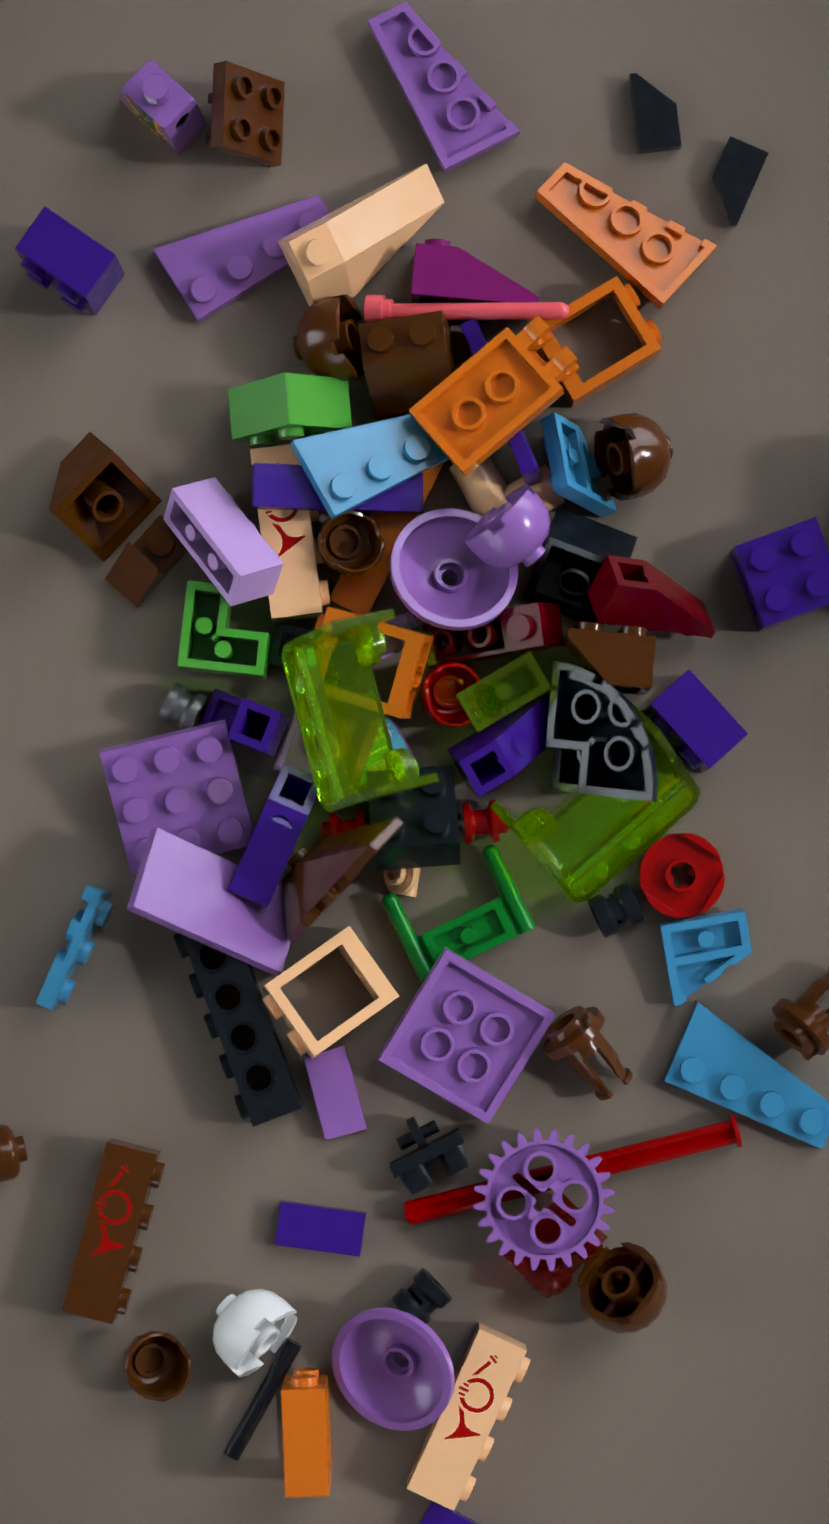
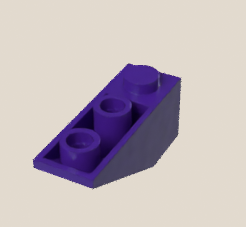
(503, 747)
(274, 836)

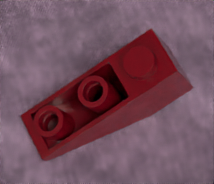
(642, 596)
(511, 633)

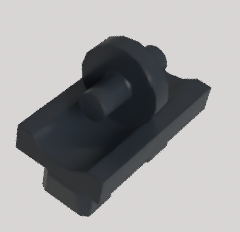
(411, 1165)

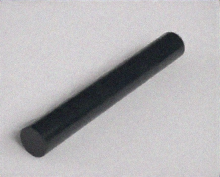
(262, 1399)

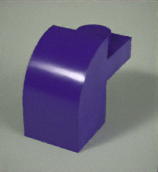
(247, 721)

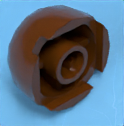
(330, 338)
(633, 454)
(622, 1288)

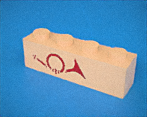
(290, 534)
(464, 1427)

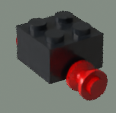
(429, 824)

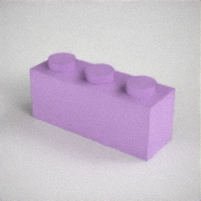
(223, 541)

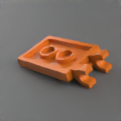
(494, 395)

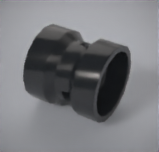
(616, 909)
(430, 1293)

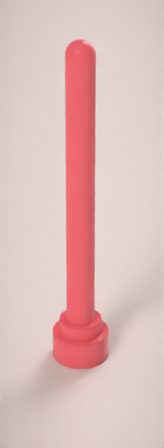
(379, 308)

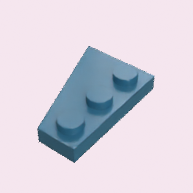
(58, 983)

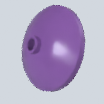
(435, 548)
(382, 1382)

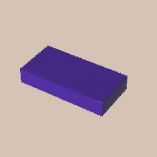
(320, 1228)

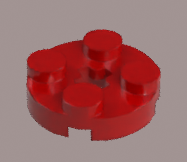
(705, 870)

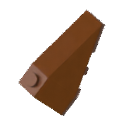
(327, 870)

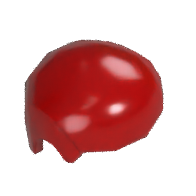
(439, 692)

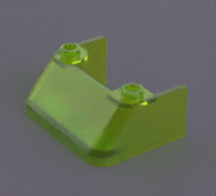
(344, 716)
(603, 834)

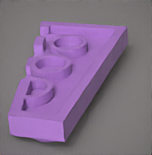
(445, 100)
(234, 258)

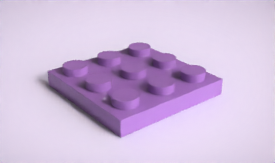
(181, 785)
(466, 1035)

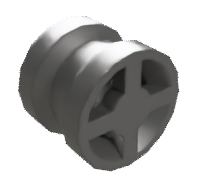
(182, 707)

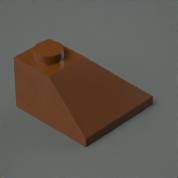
(100, 496)

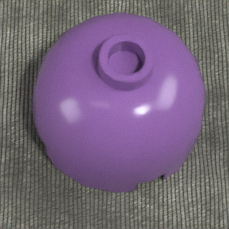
(512, 531)

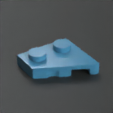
(573, 465)
(702, 948)

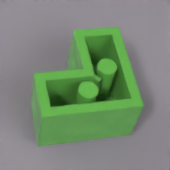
(288, 408)
(211, 644)

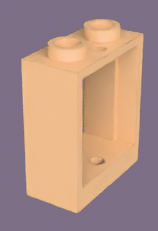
(364, 968)

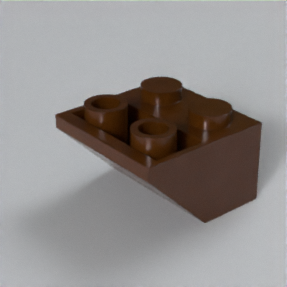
(618, 657)

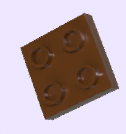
(246, 114)

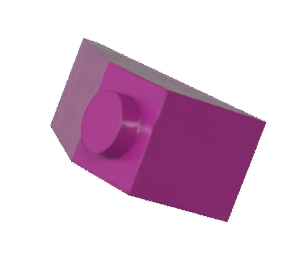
(455, 276)

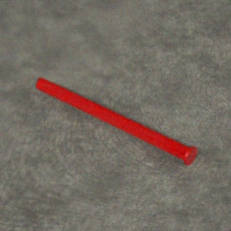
(612, 1161)

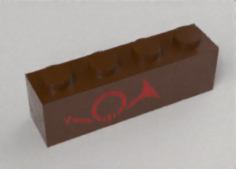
(112, 1230)

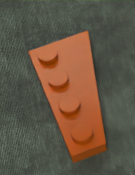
(636, 243)

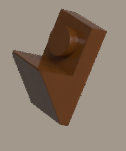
(146, 562)

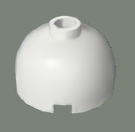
(250, 1327)

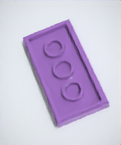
(189, 894)

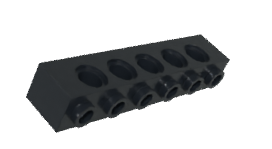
(253, 1103)

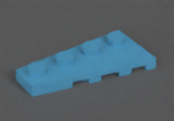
(365, 461)
(736, 1074)

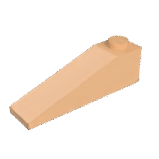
(357, 240)

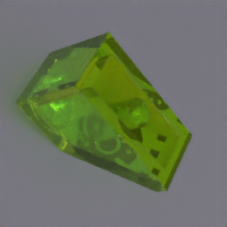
(503, 691)

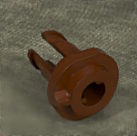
(804, 1022)
(576, 1037)

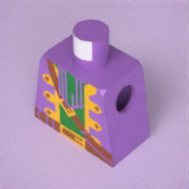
(161, 104)

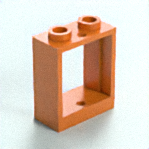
(646, 331)
(410, 666)
(306, 1433)

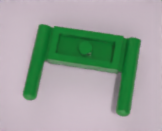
(468, 933)

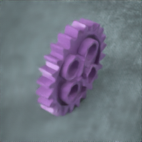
(518, 1230)

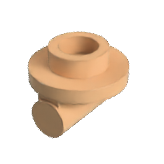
(402, 881)

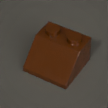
(405, 360)

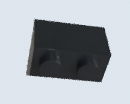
(571, 562)

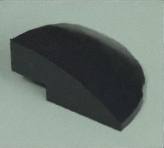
(597, 738)

